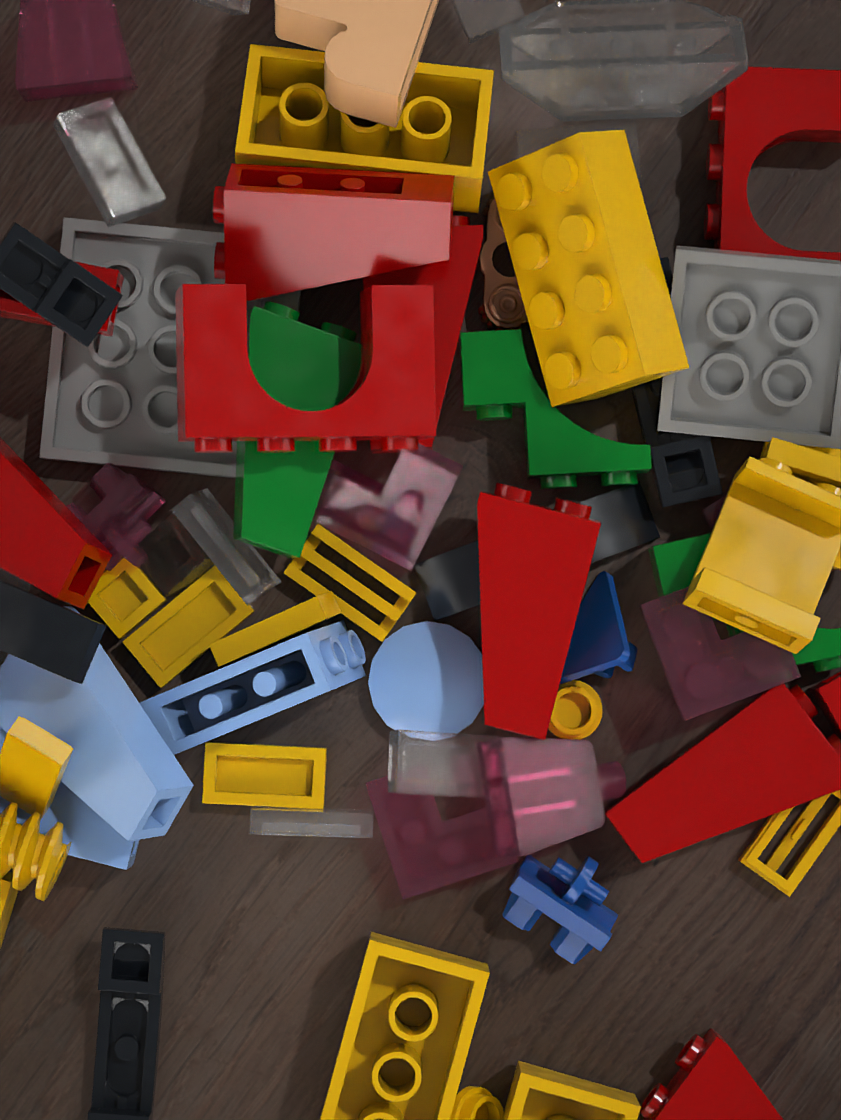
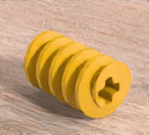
(30, 852)

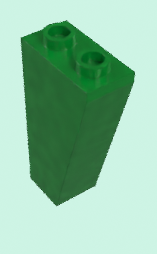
(307, 373)

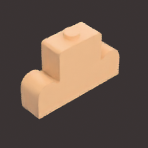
(367, 49)

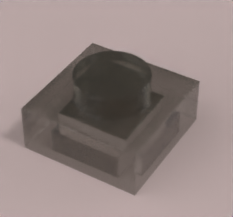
(173, 557)

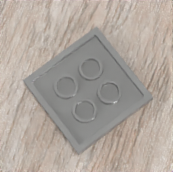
(757, 348)

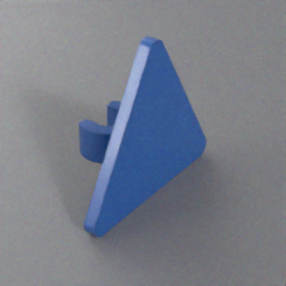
(599, 635)

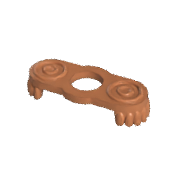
(502, 298)

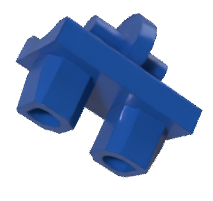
(566, 897)

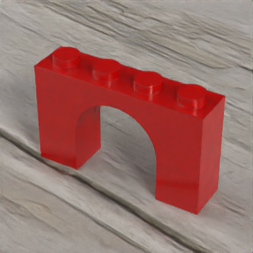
(754, 115)
(225, 402)

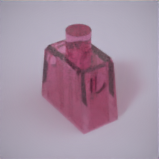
(71, 50)
(544, 791)

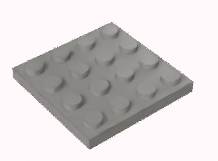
(121, 390)

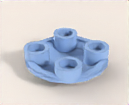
(427, 679)

